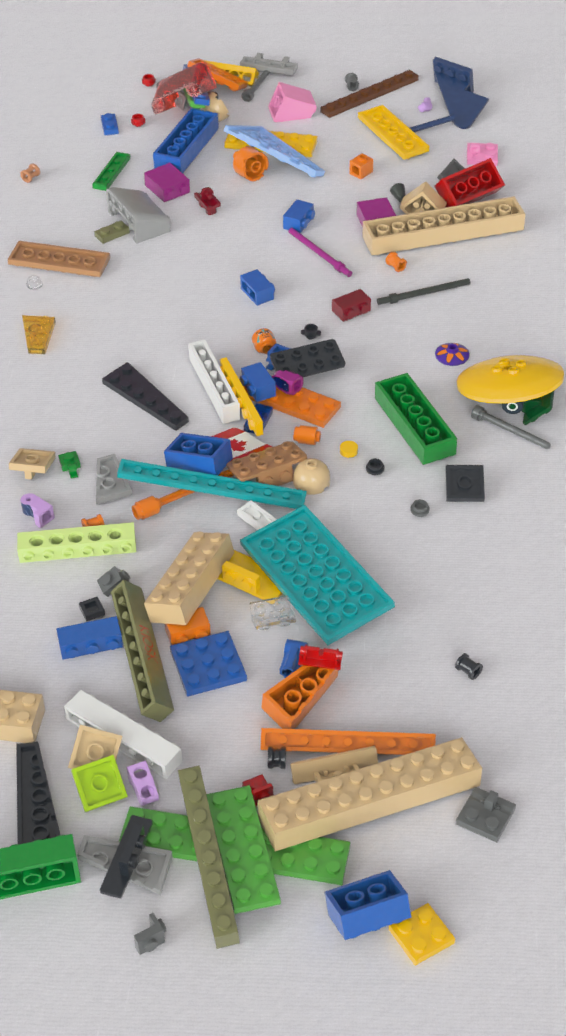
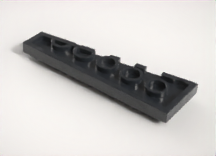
(142, 393)
(34, 803)

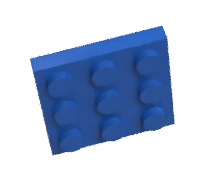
(208, 663)

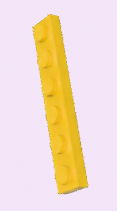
(248, 410)

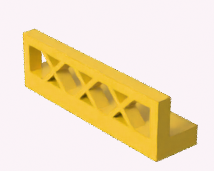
(241, 71)

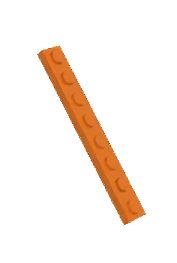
(342, 741)

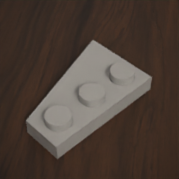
(108, 485)

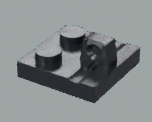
(464, 483)

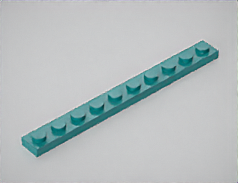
(211, 484)

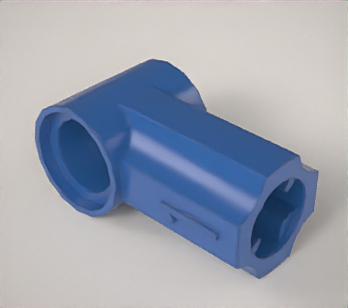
(291, 657)

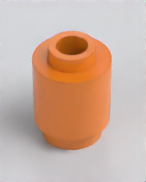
(307, 435)

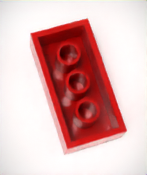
(470, 184)

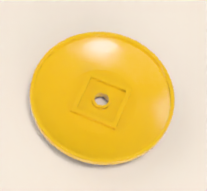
(510, 379)

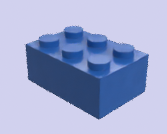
(199, 453)
(367, 904)

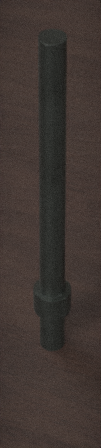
(394, 297)

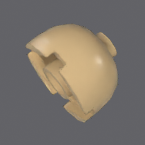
(217, 106)
(311, 476)

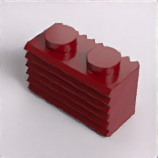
(351, 305)

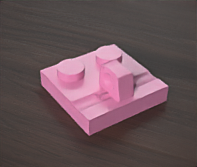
(481, 151)

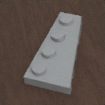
(151, 868)

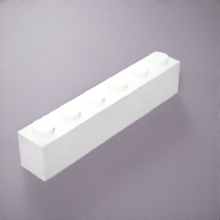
(214, 381)
(136, 740)

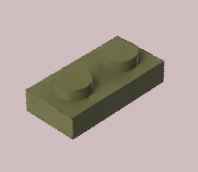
(112, 232)

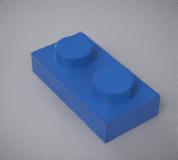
(109, 124)

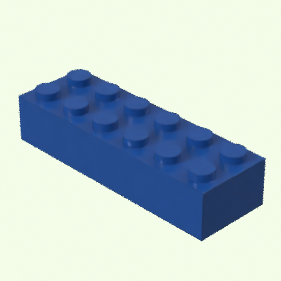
(187, 139)

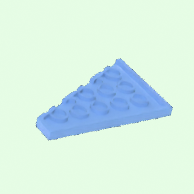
(266, 141)

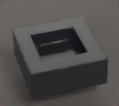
(92, 609)

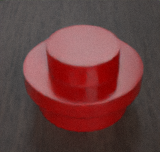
(148, 80)
(138, 120)

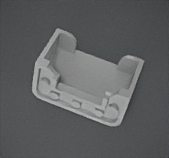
(139, 211)

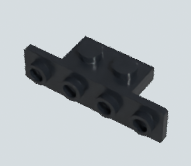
(126, 856)

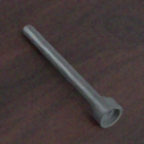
(248, 94)
(480, 413)

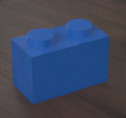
(298, 215)
(257, 287)
(258, 382)

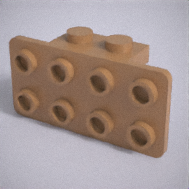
(269, 466)

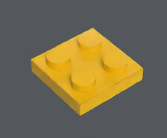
(422, 934)

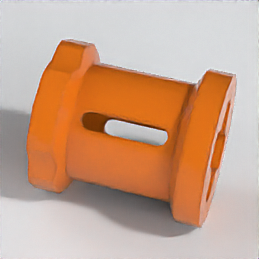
(398, 263)
(93, 521)

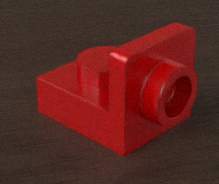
(259, 788)

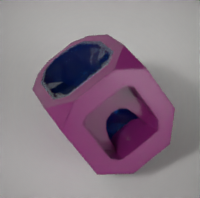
(288, 381)

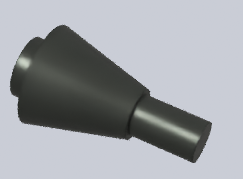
(398, 191)

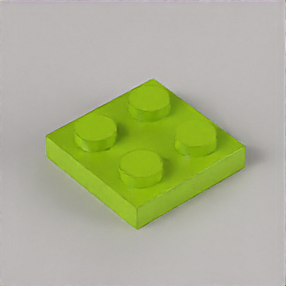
(99, 783)

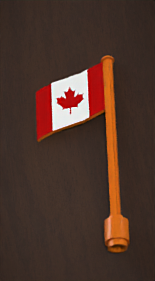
(241, 445)

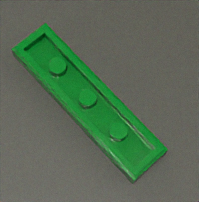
(111, 171)

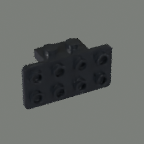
(309, 359)

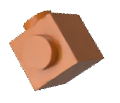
(361, 166)

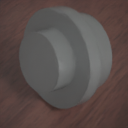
(420, 508)

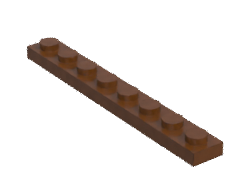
(369, 93)

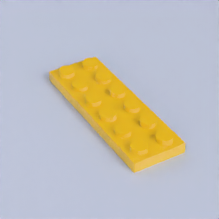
(393, 132)
(302, 143)

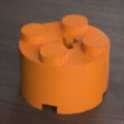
(250, 163)

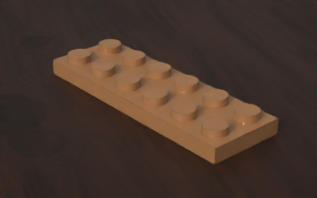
(59, 258)

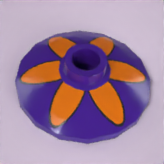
(452, 354)

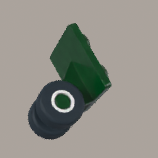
(531, 408)

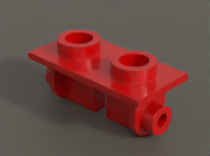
(320, 658)

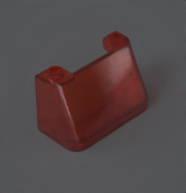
(196, 80)

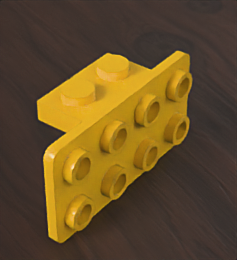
(247, 576)

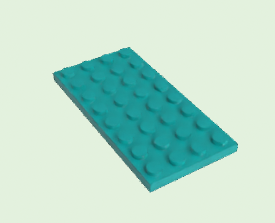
(317, 574)

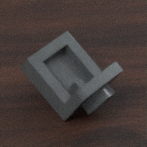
(112, 579)
(151, 937)

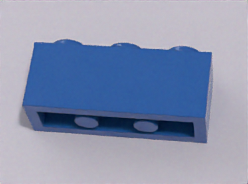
(89, 637)

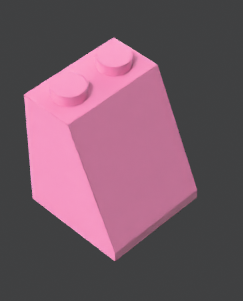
(291, 103)

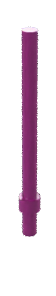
(338, 265)

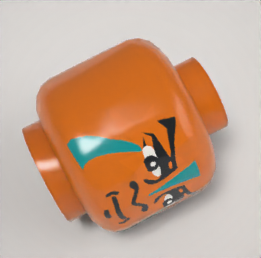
(263, 340)

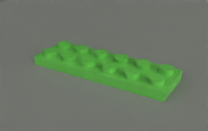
(243, 850)

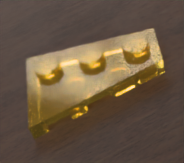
(38, 332)

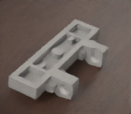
(283, 67)

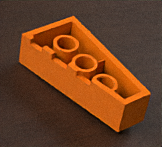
(297, 694)

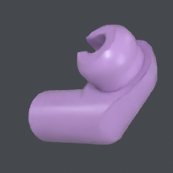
(426, 105)

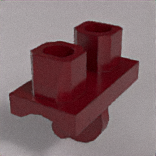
(207, 200)

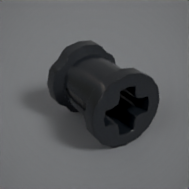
(468, 666)

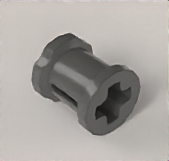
(352, 81)

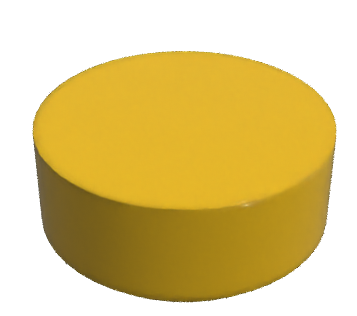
(348, 449)

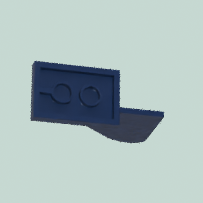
(457, 91)

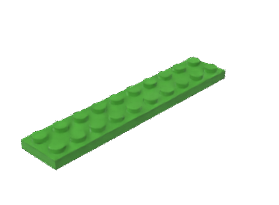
(312, 860)

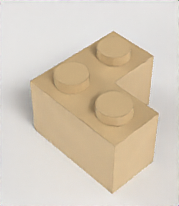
(422, 199)

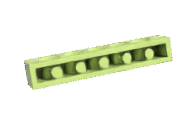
(76, 542)

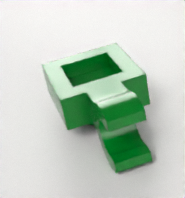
(70, 462)

